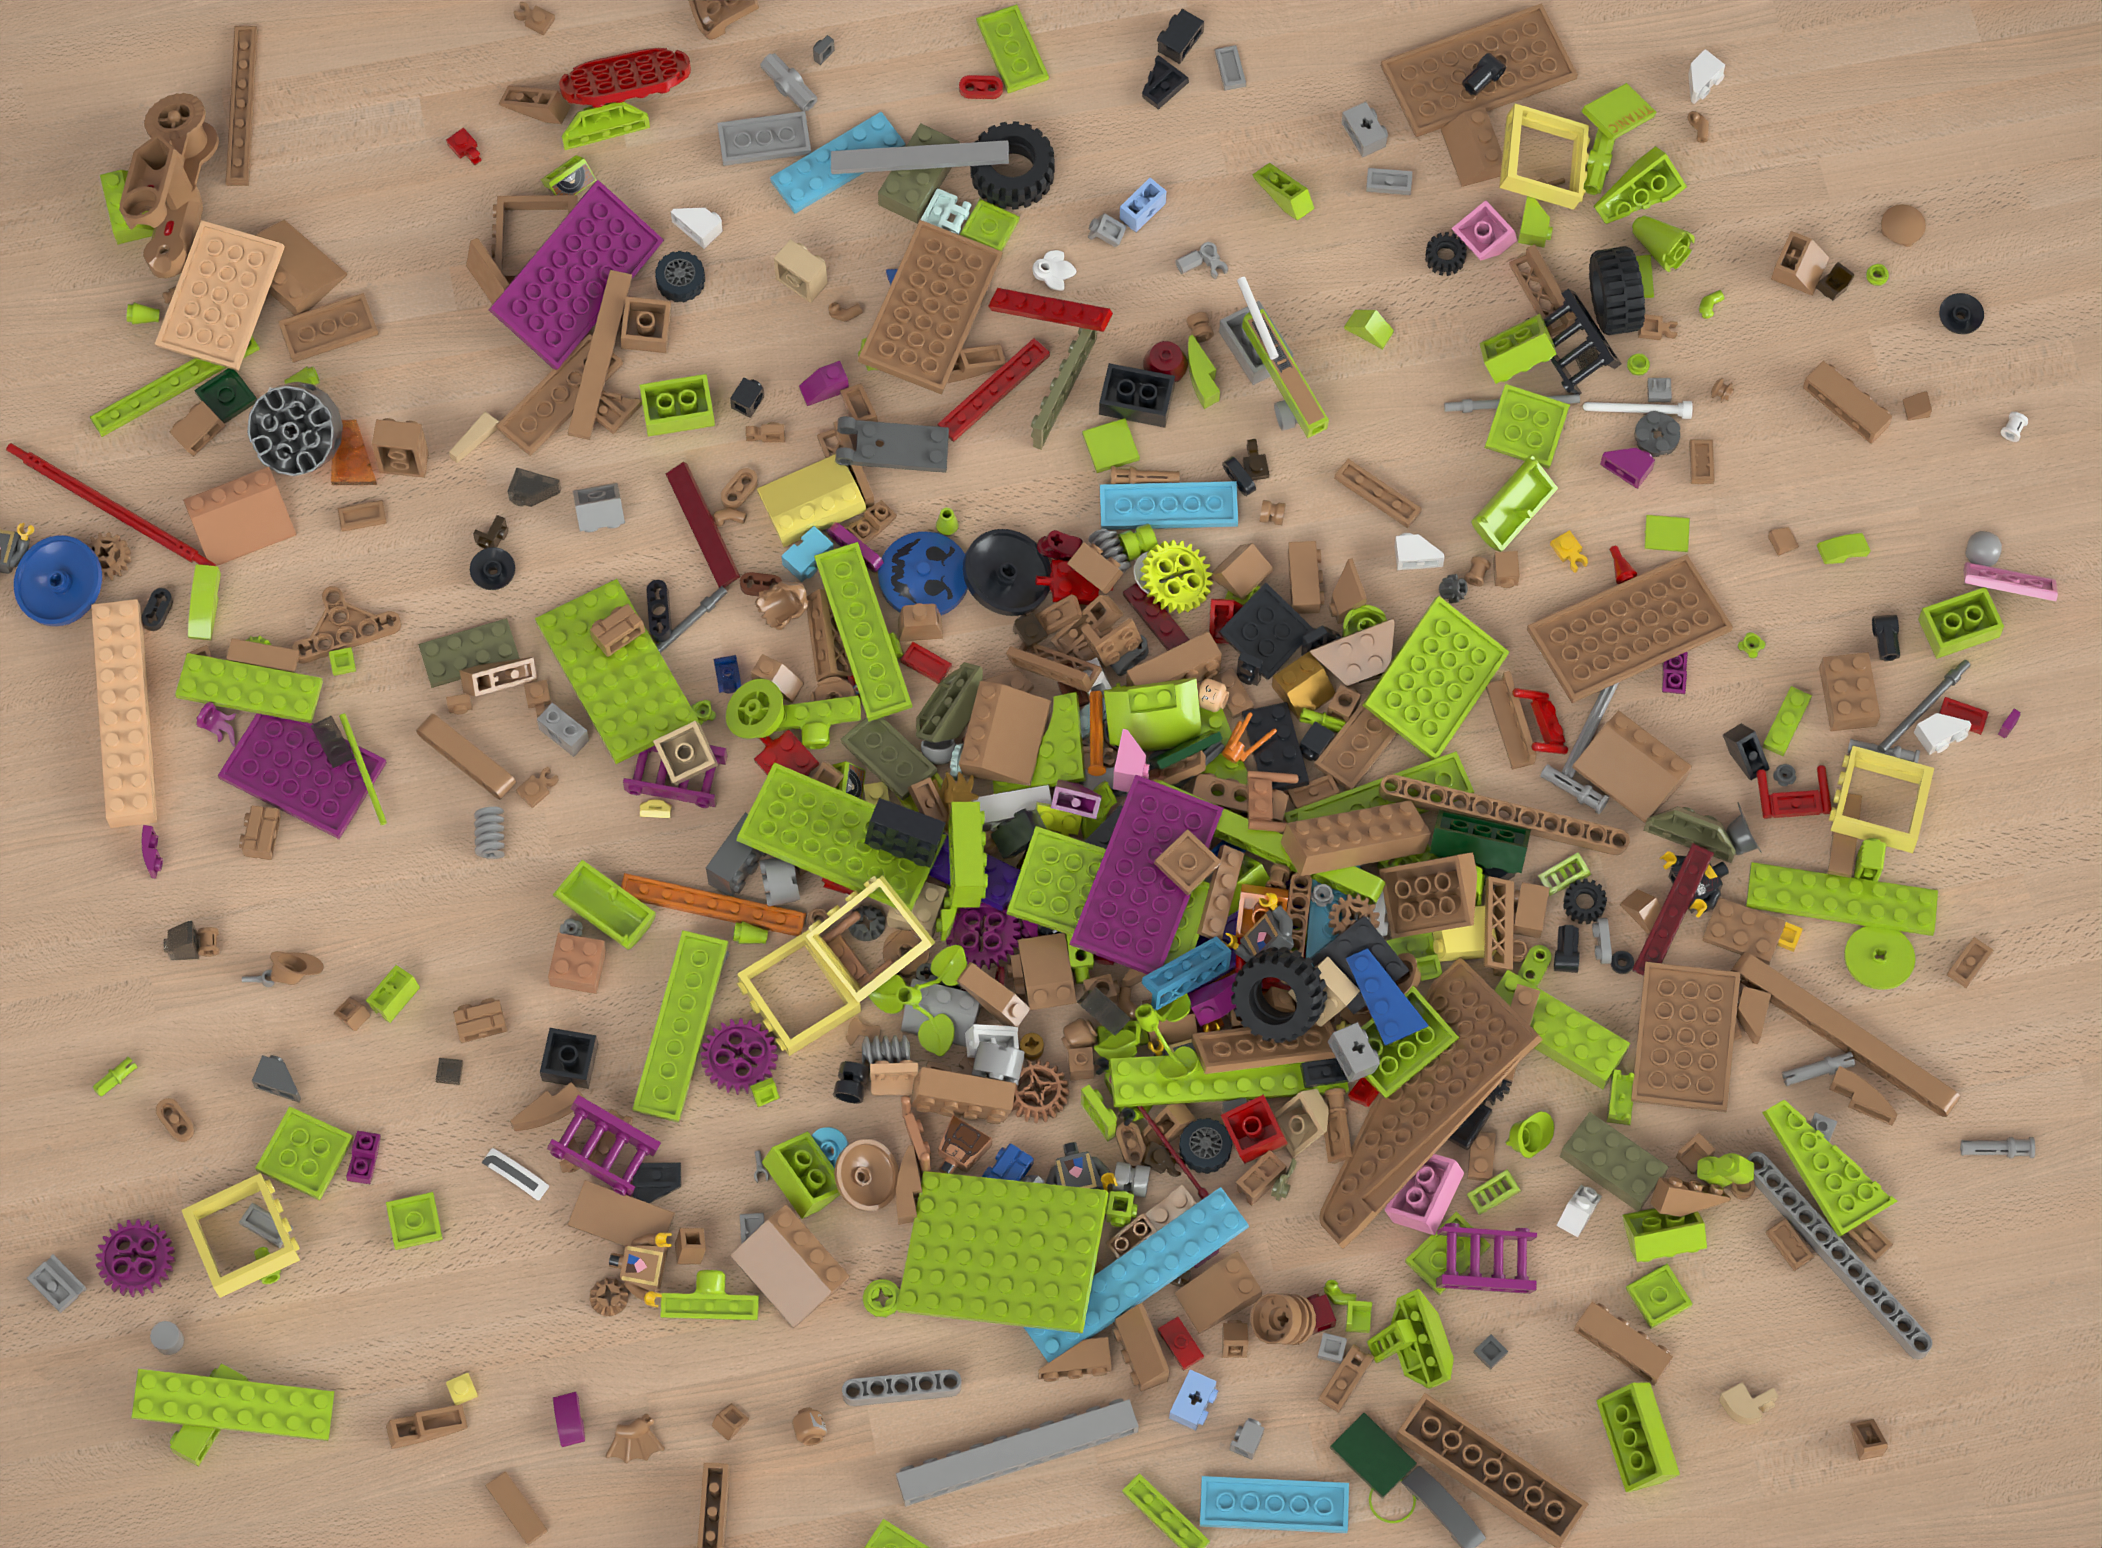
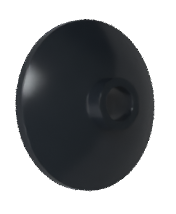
(1962, 305)
(488, 560)

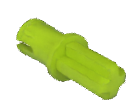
(1331, 723)
(114, 1077)

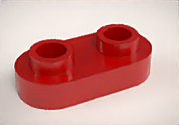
(981, 86)

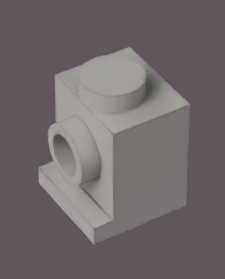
(1248, 1438)

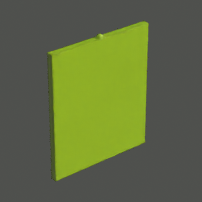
(1667, 533)

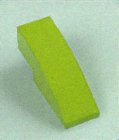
(1202, 374)
(203, 602)

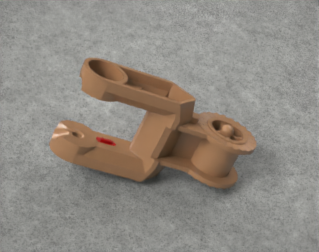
(165, 180)

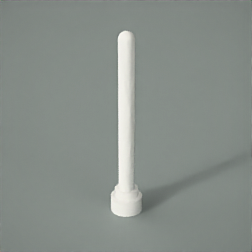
(1682, 409)

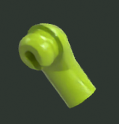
(1708, 302)
(1336, 1295)

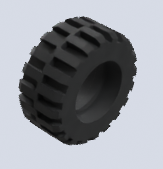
(1024, 188)
(1617, 290)
(1257, 1012)

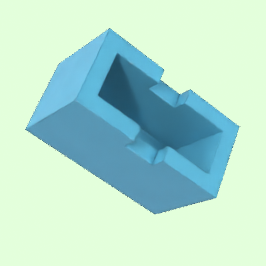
(801, 559)

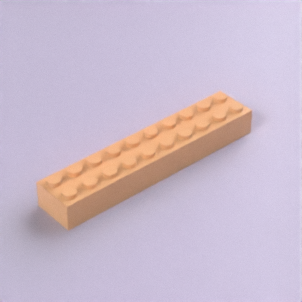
(124, 714)

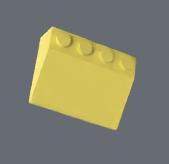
(811, 498)

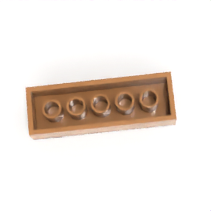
(1355, 838)

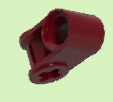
(1059, 545)

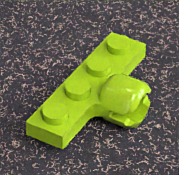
(818, 716)
(709, 1301)

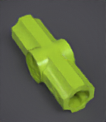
(1598, 163)

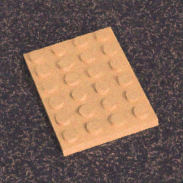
(219, 295)

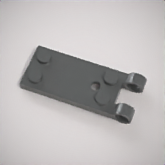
(903, 448)

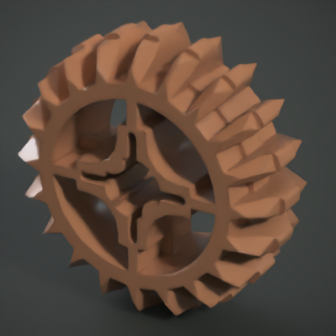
(1046, 1089)

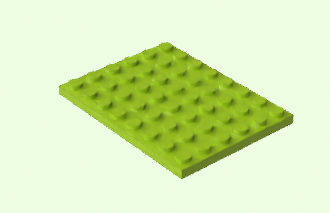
(1003, 1251)

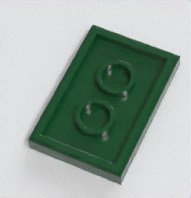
(1185, 749)
(1373, 1455)

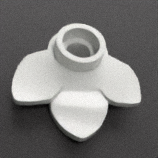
(1056, 270)

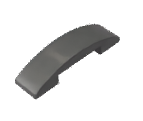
(1444, 1508)

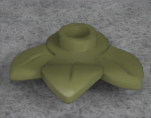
(1281, 1187)

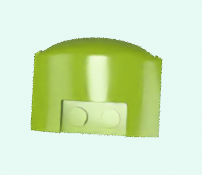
(1154, 713)

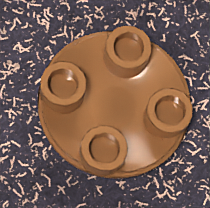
(1903, 224)

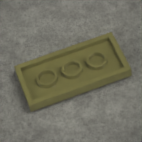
(466, 649)
(888, 755)

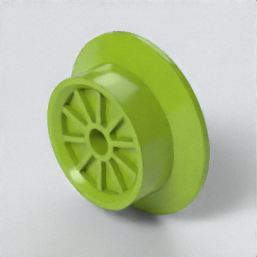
(755, 709)

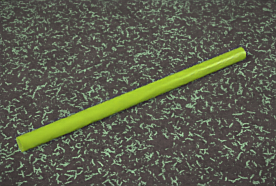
(376, 804)

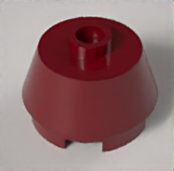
(1166, 359)

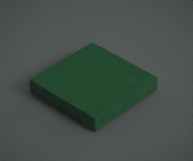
(226, 395)

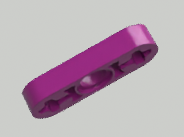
(844, 537)

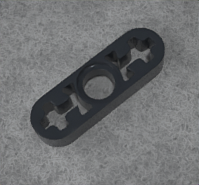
(664, 618)

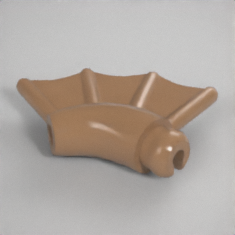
(635, 1441)

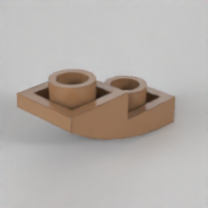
(873, 522)

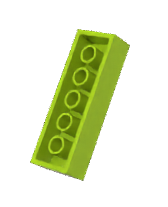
(1569, 1035)

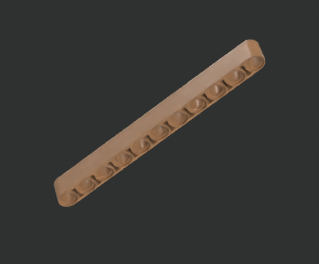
(1515, 812)
(1847, 1035)

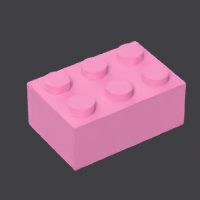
(1426, 1195)

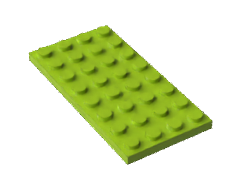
(626, 694)
(826, 835)
(1058, 882)

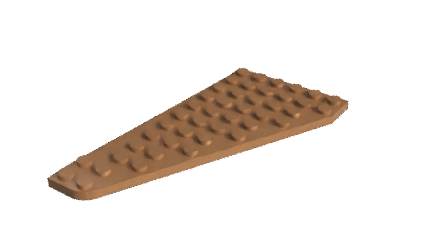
(1430, 1106)

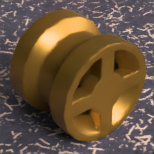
(1032, 1052)

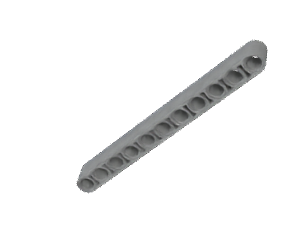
(1839, 1266)

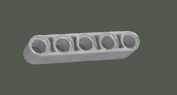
(890, 1382)

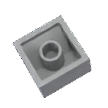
(598, 507)

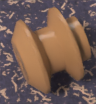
(1722, 390)
(990, 846)

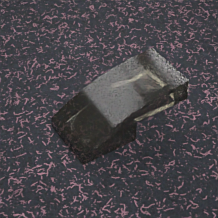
(332, 741)

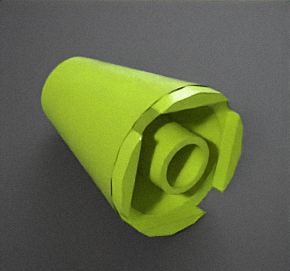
(1663, 241)

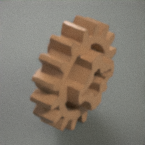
(113, 549)
(1351, 909)

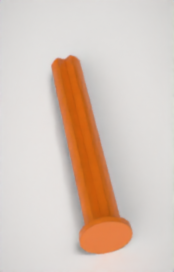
(1096, 734)

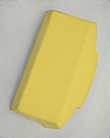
(655, 808)

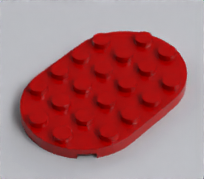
(625, 76)

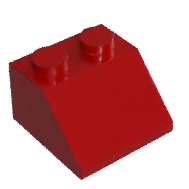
(1253, 1129)

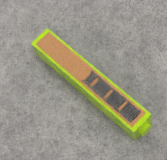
(1288, 378)

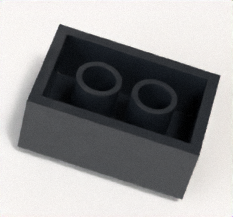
(1136, 395)
(904, 833)

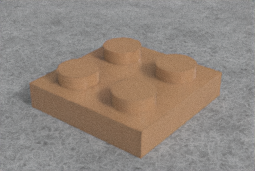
(1187, 862)

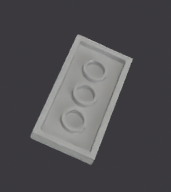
(764, 138)

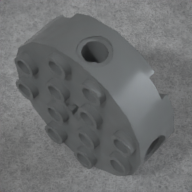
(276, 438)

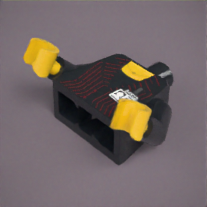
(1709, 888)

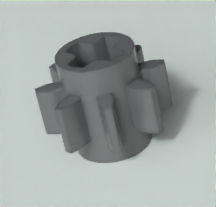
(1453, 588)

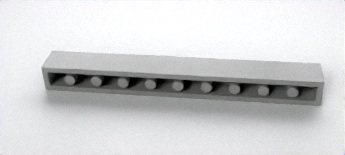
(1017, 1452)

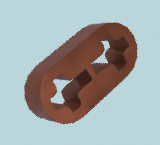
(760, 580)

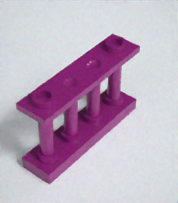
(701, 799)
(604, 1122)
(1474, 1279)

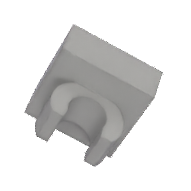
(1659, 389)

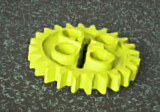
(1168, 557)

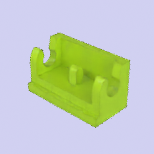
(393, 993)
(1620, 1098)

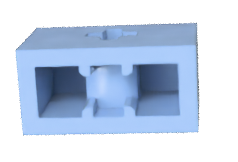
(1143, 204)
(1194, 1386)

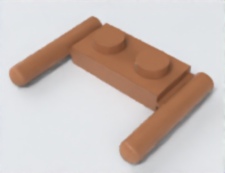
(1260, 799)
(846, 954)
(914, 1130)

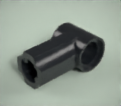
(1487, 70)
(1886, 630)
(1567, 953)

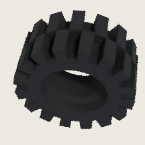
(1445, 265)
(1584, 888)

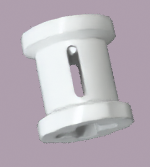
(2014, 426)

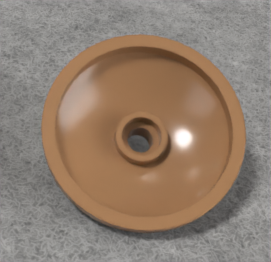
(877, 1174)

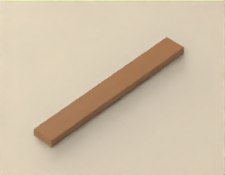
(241, 106)
(599, 355)

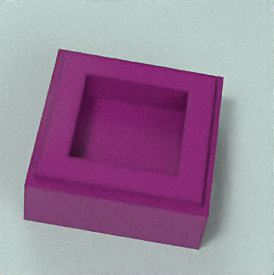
(2009, 723)

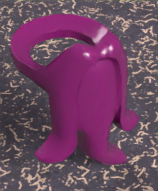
(214, 720)

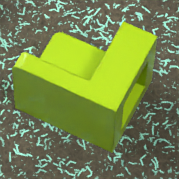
(1358, 1316)

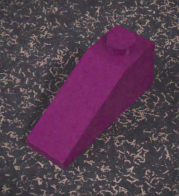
(1213, 1000)

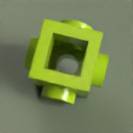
(1124, 1201)

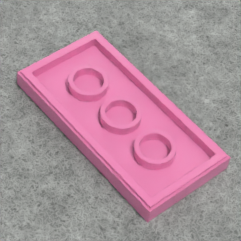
(2010, 581)

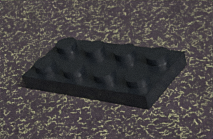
(1281, 751)

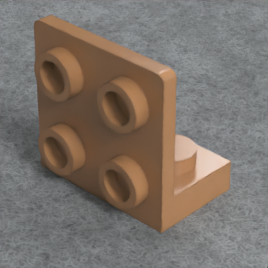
(1114, 644)

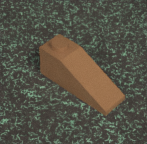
(536, 103)
(1098, 614)
(497, 676)
(993, 996)

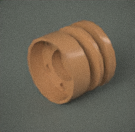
(1283, 1319)

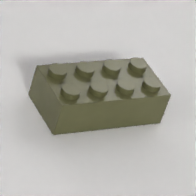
(912, 190)
(1613, 1161)

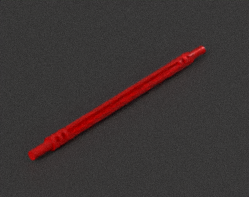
(109, 506)

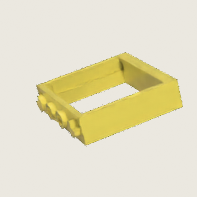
(1554, 125)
(1891, 767)
(837, 912)
(758, 1005)
(258, 1268)

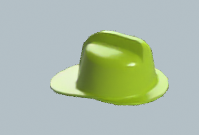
(1531, 1134)

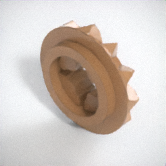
(618, 1302)

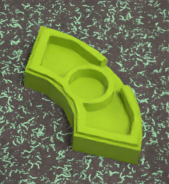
(1089, 825)

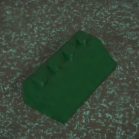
(1490, 841)

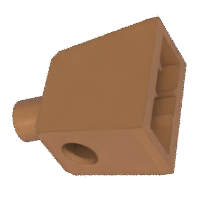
(920, 622)

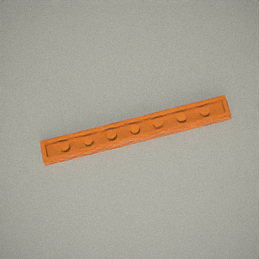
(714, 905)

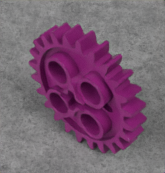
(1004, 934)
(752, 1039)
(132, 1279)

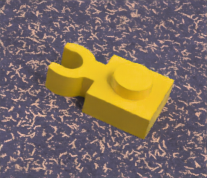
(1568, 548)

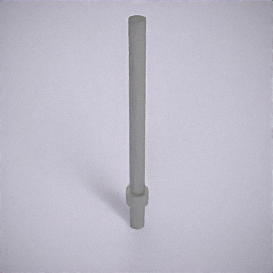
(1468, 405)

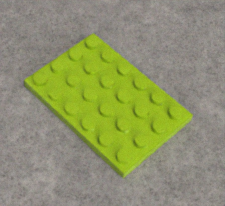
(1435, 678)

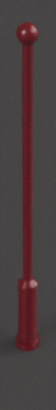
(1202, 1192)

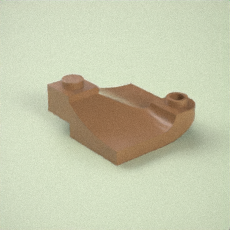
(716, 15)

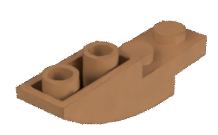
(1147, 1224)

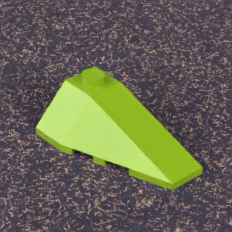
(1644, 184)

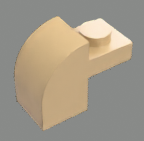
(1743, 1408)

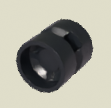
(851, 1082)

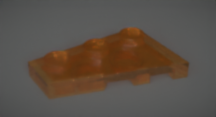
(351, 460)

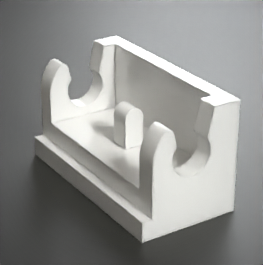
(1003, 1035)

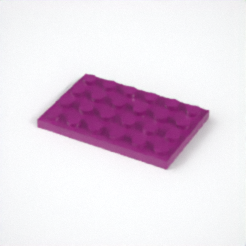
(289, 770)

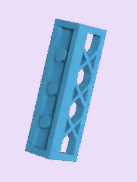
(1186, 970)

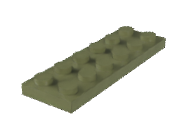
(1062, 386)

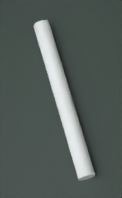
(1257, 317)

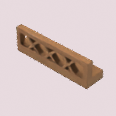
(1548, 285)
(856, 471)
(822, 637)
(1054, 670)
(1511, 722)
(1503, 924)

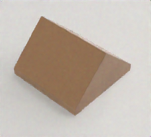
(1242, 570)

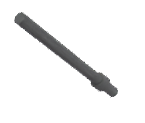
(706, 605)
(1951, 678)

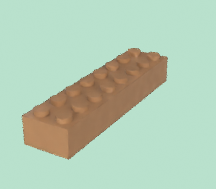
(1492, 1471)

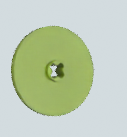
(1879, 973)

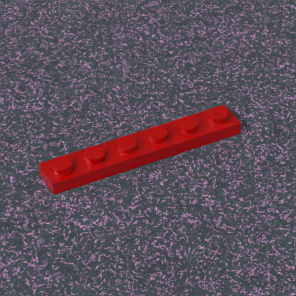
(1050, 309)
(994, 389)

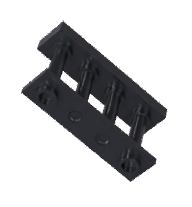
(1594, 339)

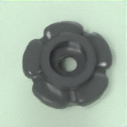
(1784, 769)

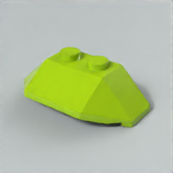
(603, 123)
(1430, 1357)

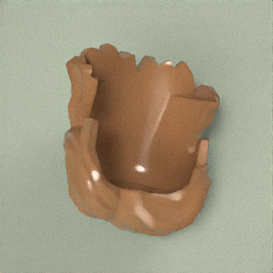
(782, 603)

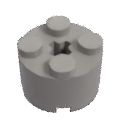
(780, 881)
(998, 1062)

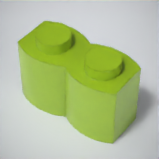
(1725, 1170)

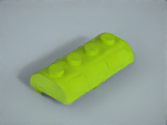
(1514, 505)
(605, 905)

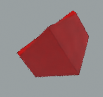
(1220, 613)

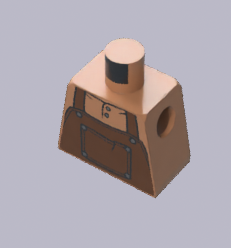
(962, 1146)

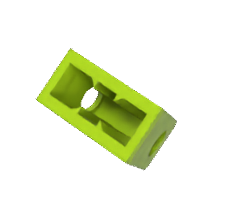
(1080, 968)

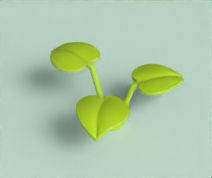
(938, 1032)
(1178, 1064)

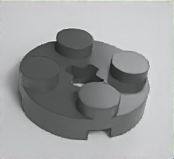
(1657, 422)

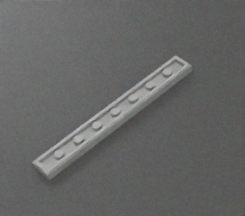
(920, 157)

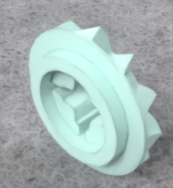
(956, 754)

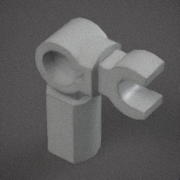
(1207, 254)

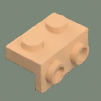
(893, 1077)

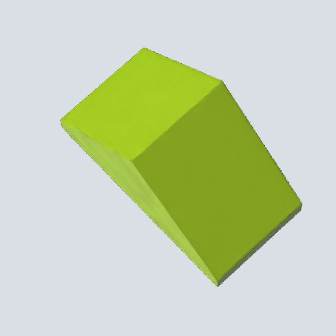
(1370, 327)

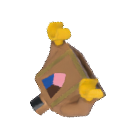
(643, 1266)

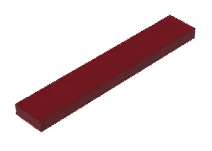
(702, 525)
(1674, 907)

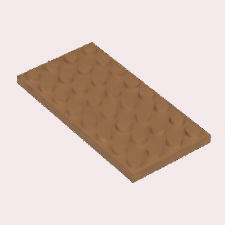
(1431, 76)
(930, 307)
(1629, 628)

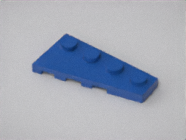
(1385, 1001)

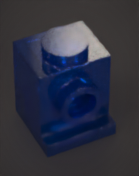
(724, 666)

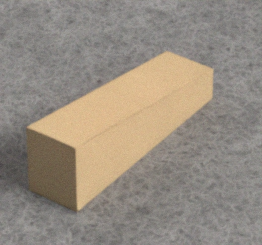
(478, 433)

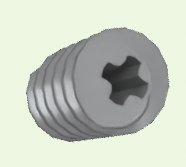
(1105, 541)
(487, 833)
(885, 1049)

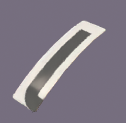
(515, 1173)

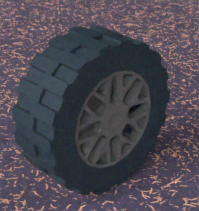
(680, 276)
(1205, 1145)

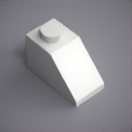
(698, 224)
(1416, 553)

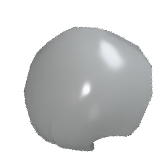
(1983, 548)
(938, 752)

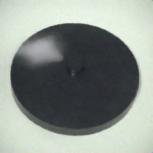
(1003, 571)

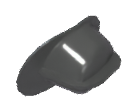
(1740, 835)

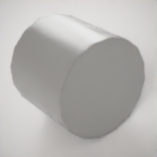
(167, 1338)

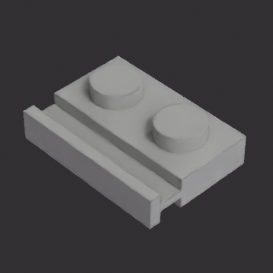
(56, 1283)

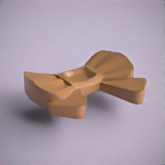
(856, 1028)

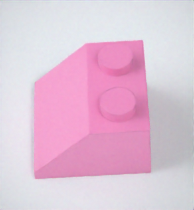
(1485, 232)
(1129, 762)

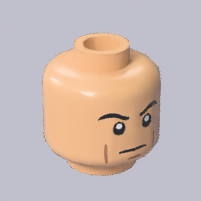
(1212, 695)

